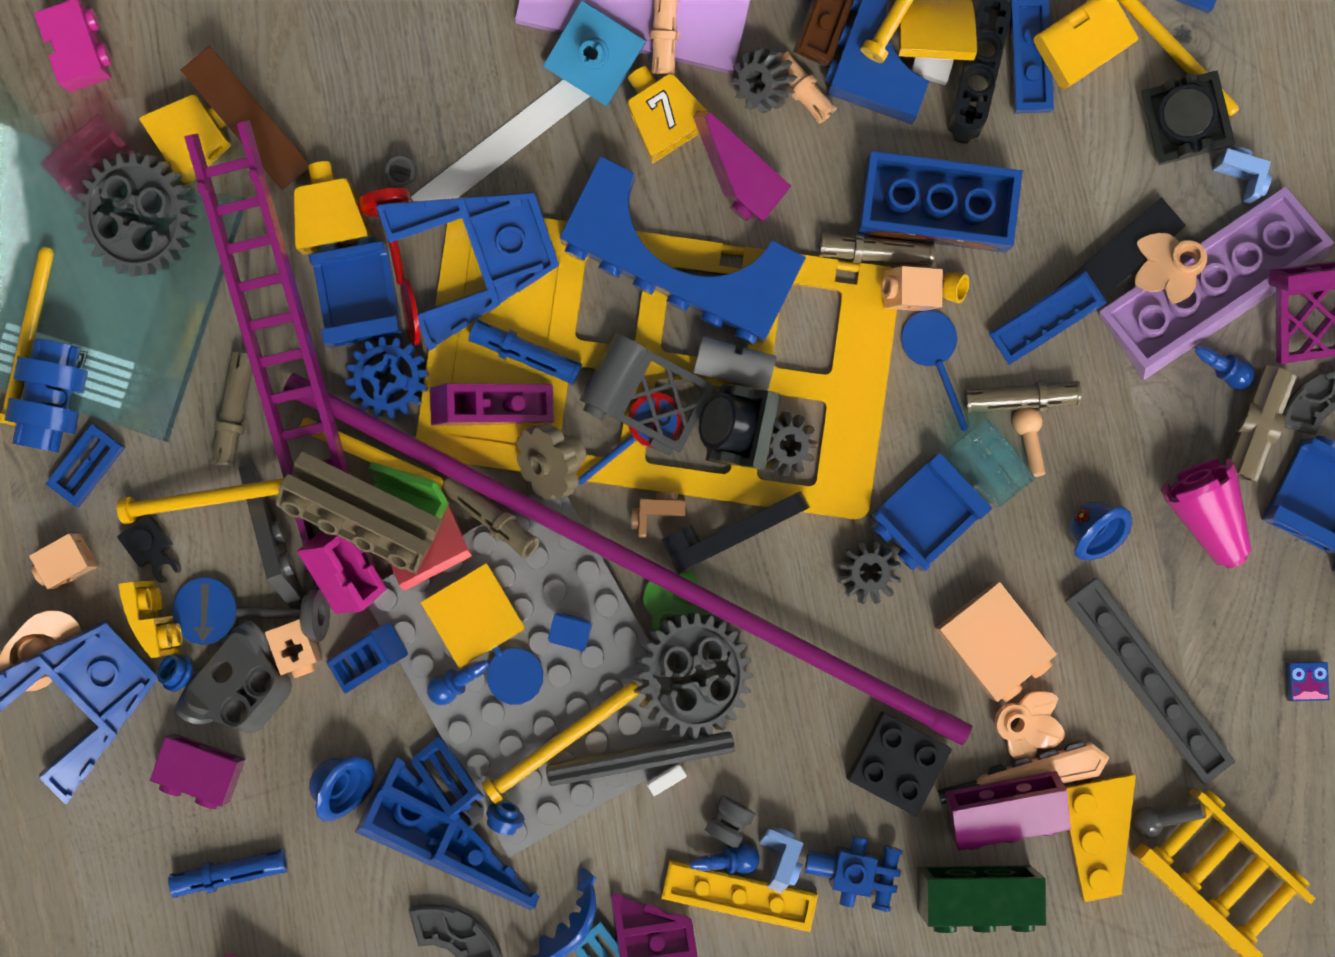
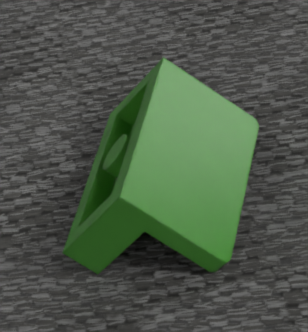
(410, 488)

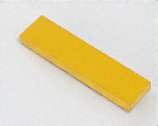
(375, 455)
(739, 896)

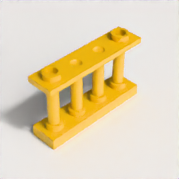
(1216, 911)

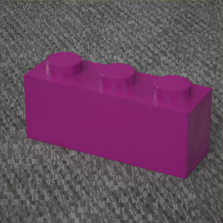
(1008, 810)

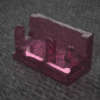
(81, 153)

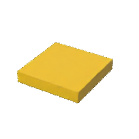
(473, 615)

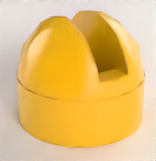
(955, 287)

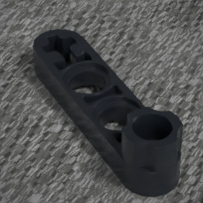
(983, 66)
(687, 549)

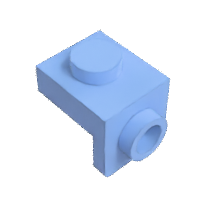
(1243, 165)
(786, 867)

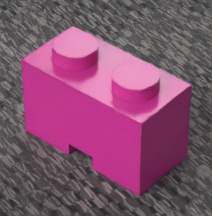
(78, 53)
(341, 573)

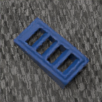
(384, 645)

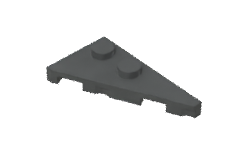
(270, 539)

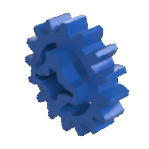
(391, 360)

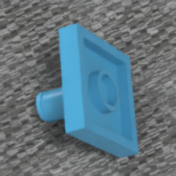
(594, 53)

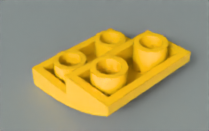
(939, 30)
(141, 605)

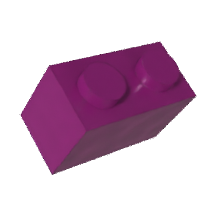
(197, 771)

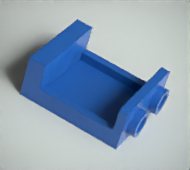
(356, 292)
(1306, 495)
(928, 513)

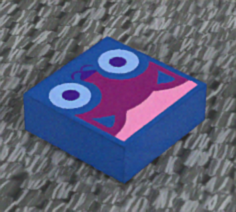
(1307, 681)

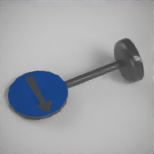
(210, 611)

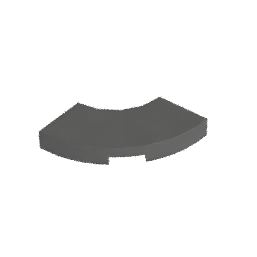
(1311, 404)
(452, 930)

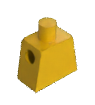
(182, 118)
(327, 211)

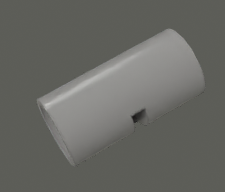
(726, 363)

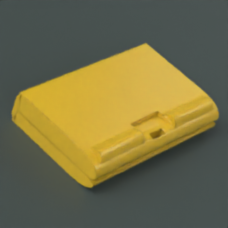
(1084, 40)

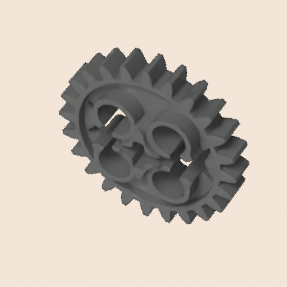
(144, 182)
(685, 641)

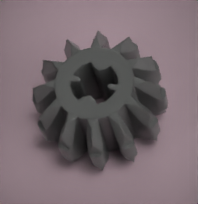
(763, 90)
(793, 455)
(869, 584)

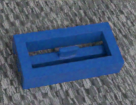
(98, 473)
(463, 801)

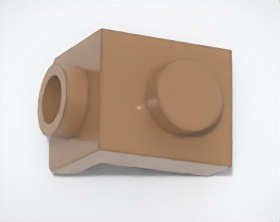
(664, 505)

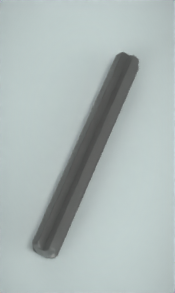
(640, 758)

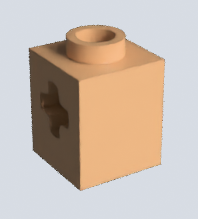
(912, 288)
(62, 561)
(281, 640)

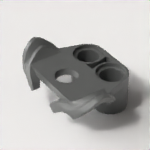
(210, 701)

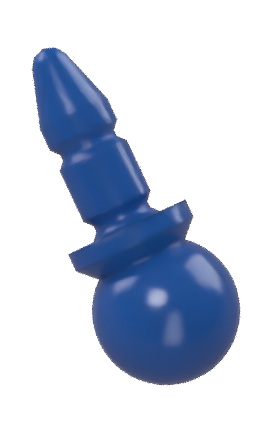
(1235, 372)
(444, 688)
(740, 859)

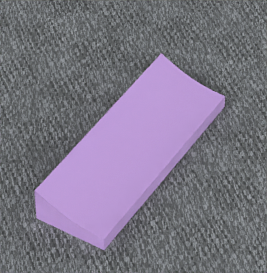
(707, 28)
(1233, 281)

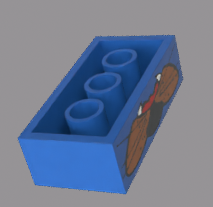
(939, 202)

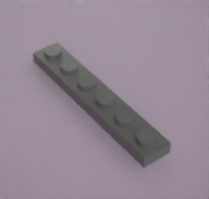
(1150, 681)

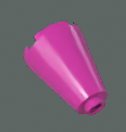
(1212, 510)

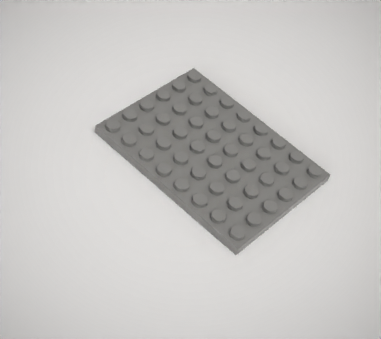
(496, 736)

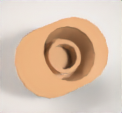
(37, 635)

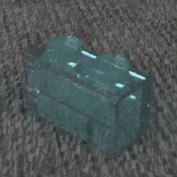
(990, 464)

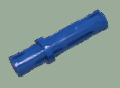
(526, 352)
(211, 876)

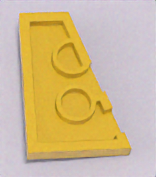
(1100, 834)

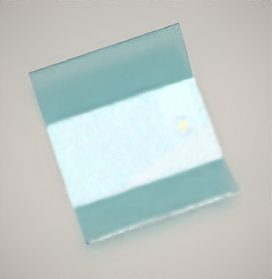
(132, 331)

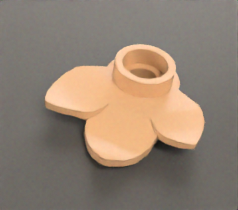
(1165, 268)
(1034, 727)

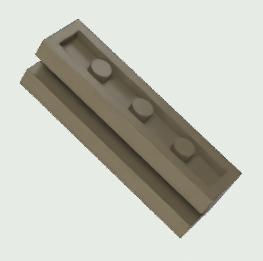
(358, 512)

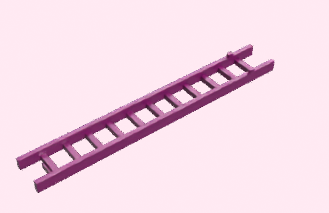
(248, 326)

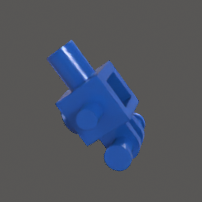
(854, 872)

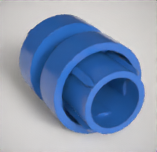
(50, 366)

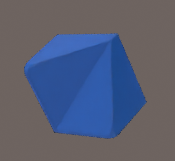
(570, 631)

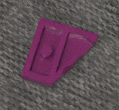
(650, 931)

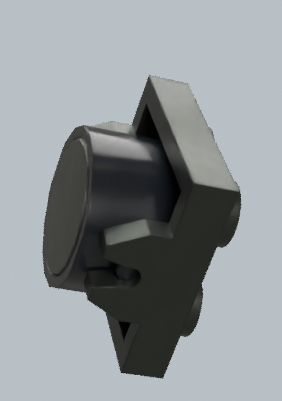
(1188, 117)
(738, 426)

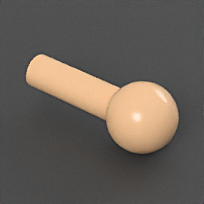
(1028, 423)

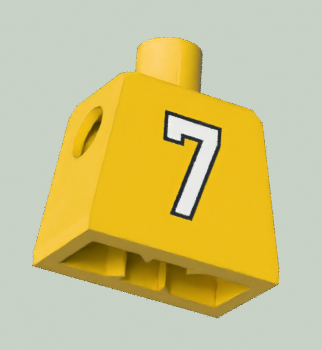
(662, 112)

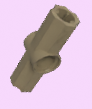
(1261, 421)

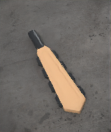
(1074, 764)

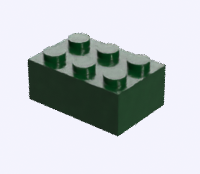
(981, 897)

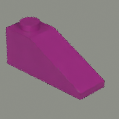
(740, 172)
(491, 404)

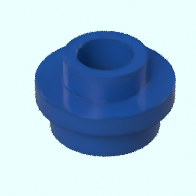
(175, 672)
(504, 817)

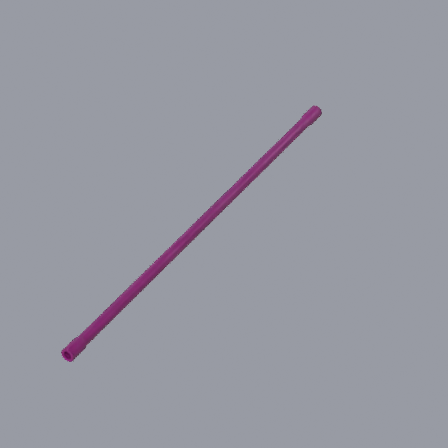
(936, 719)

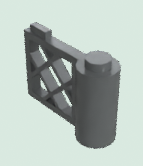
(617, 379)

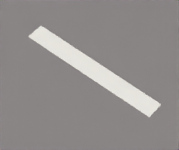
(503, 143)

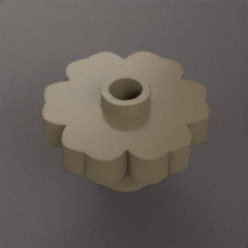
(550, 460)

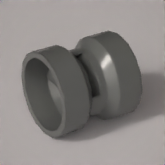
(735, 814)

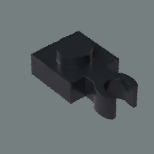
(146, 544)

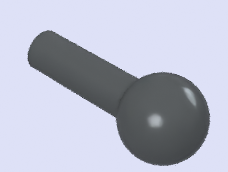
(1150, 822)

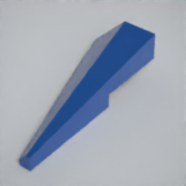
(412, 822)

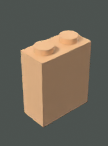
(997, 642)

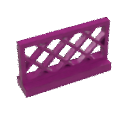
(1295, 281)

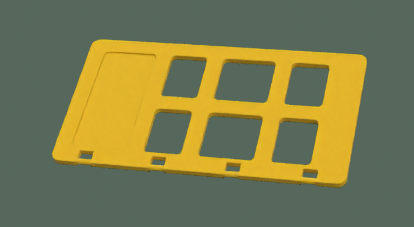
(549, 317)

